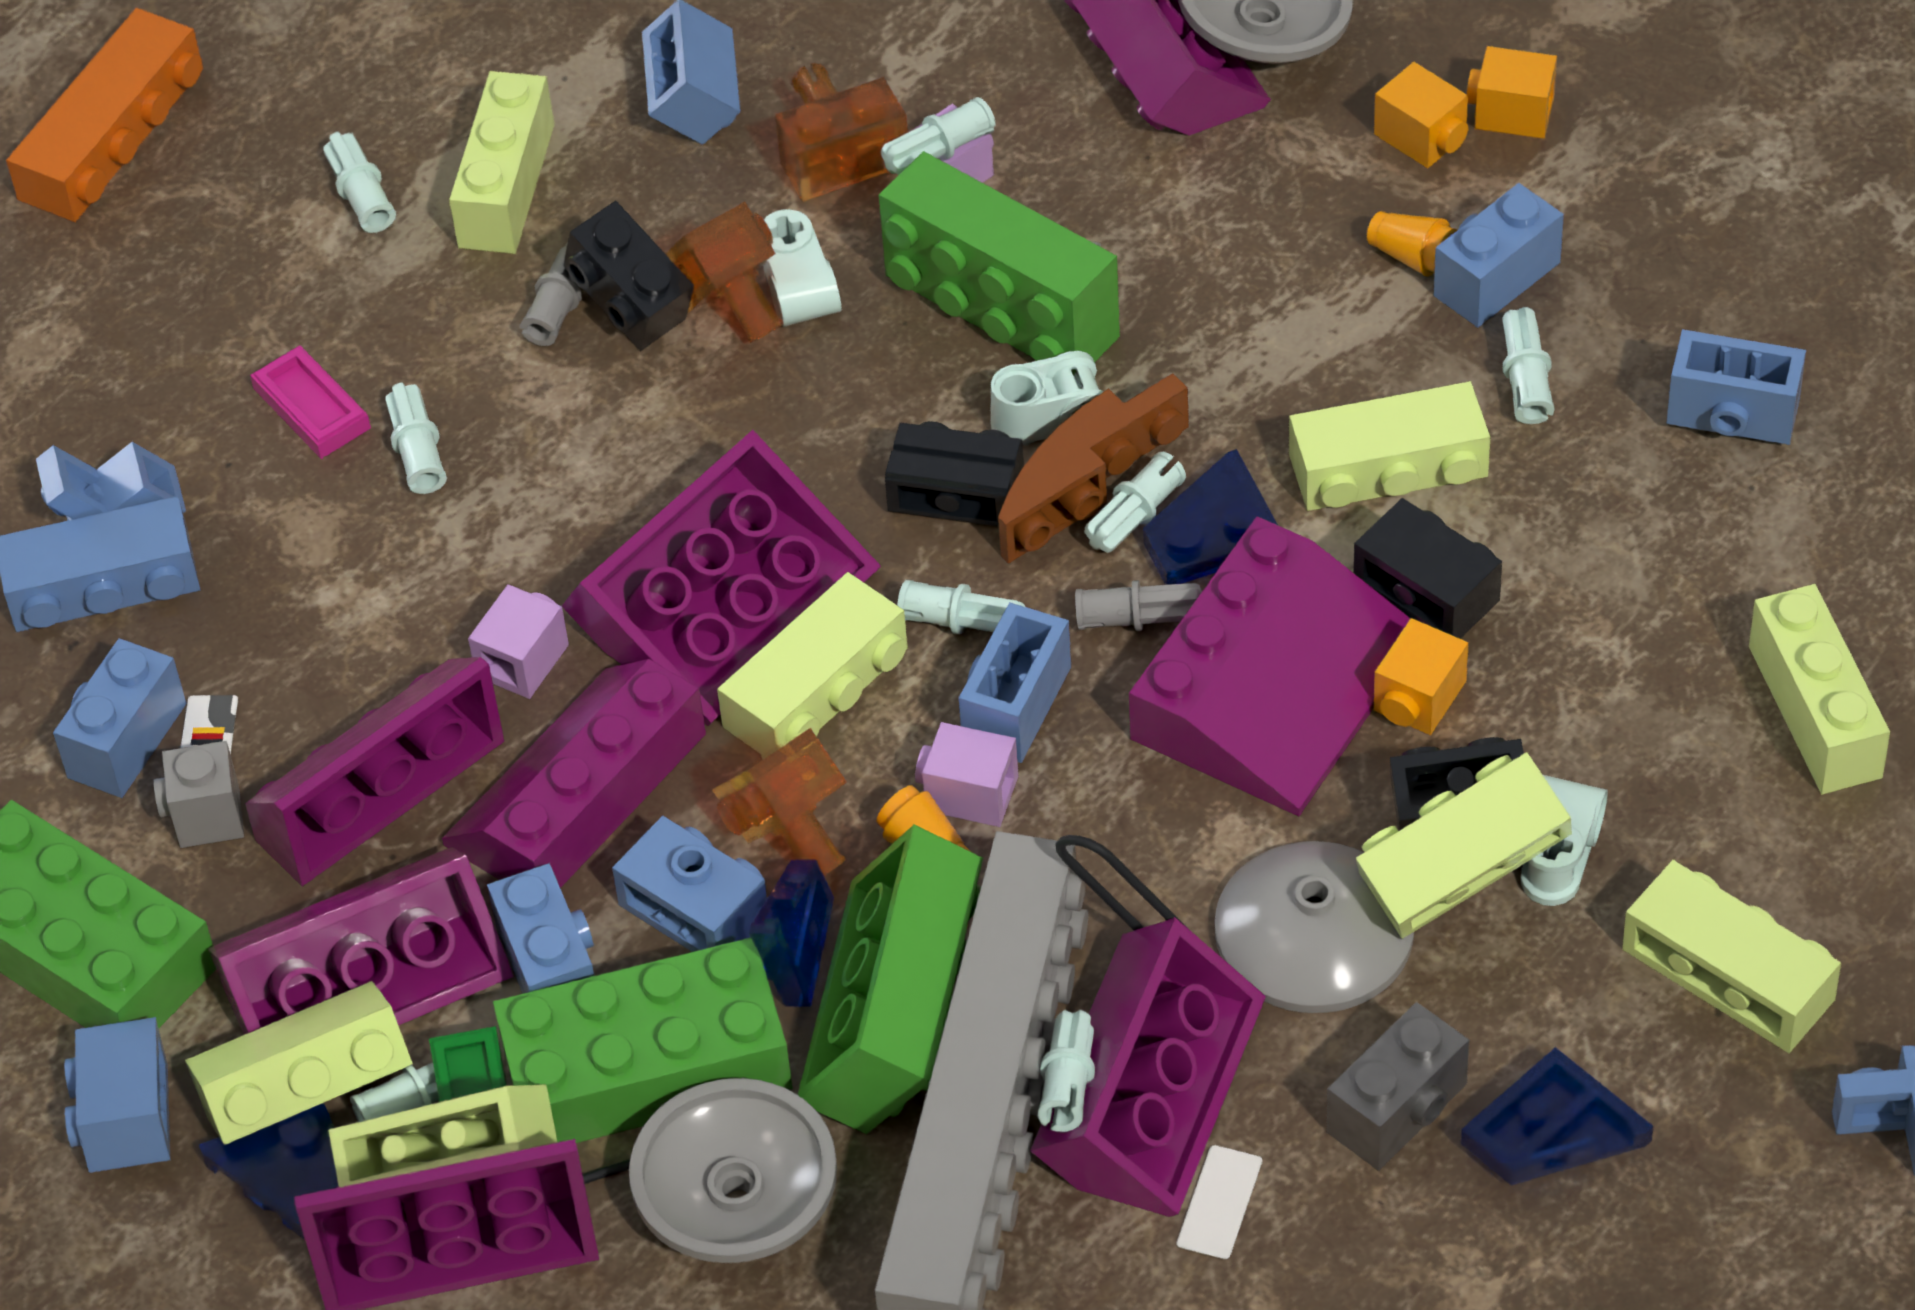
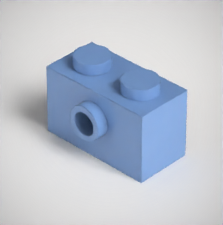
(691, 72)
(1498, 254)
(1735, 387)
(1017, 676)
(119, 717)
(688, 887)
(539, 931)
(119, 1095)

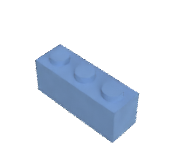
(97, 564)

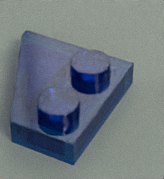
(1205, 522)
(793, 931)
(1553, 1123)
(279, 1162)

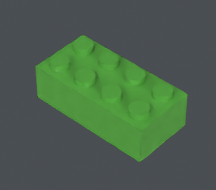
(998, 263)
(90, 930)
(891, 980)
(643, 1035)

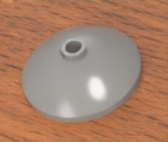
(1269, 28)
(1303, 951)
(725, 1141)

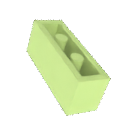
(502, 162)
(1389, 446)
(814, 666)
(1819, 689)
(1463, 843)
(1731, 955)
(298, 1062)
(443, 1134)

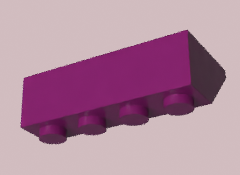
(1169, 66)
(378, 768)
(583, 773)
(409, 932)
(1163, 1059)

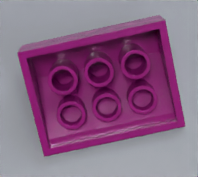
(718, 572)
(1268, 669)
(449, 1227)

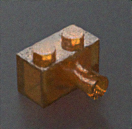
(836, 134)
(724, 261)
(779, 798)

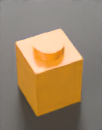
(1513, 91)
(1421, 115)
(1420, 677)

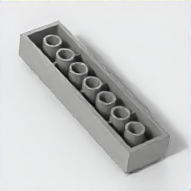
(986, 1082)

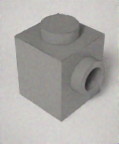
(200, 794)

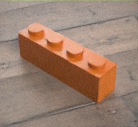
(105, 115)

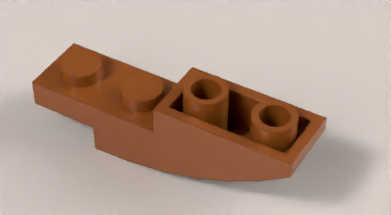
(1070, 468)

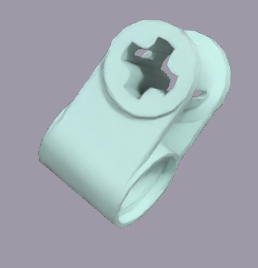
(798, 274)
(1041, 394)
(1558, 871)

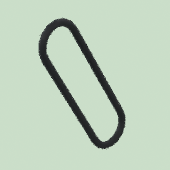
(1106, 854)

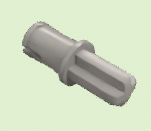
(554, 299)
(1134, 605)

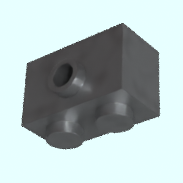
(1397, 1086)

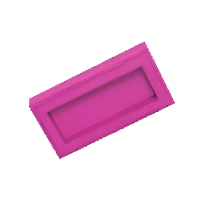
(310, 401)

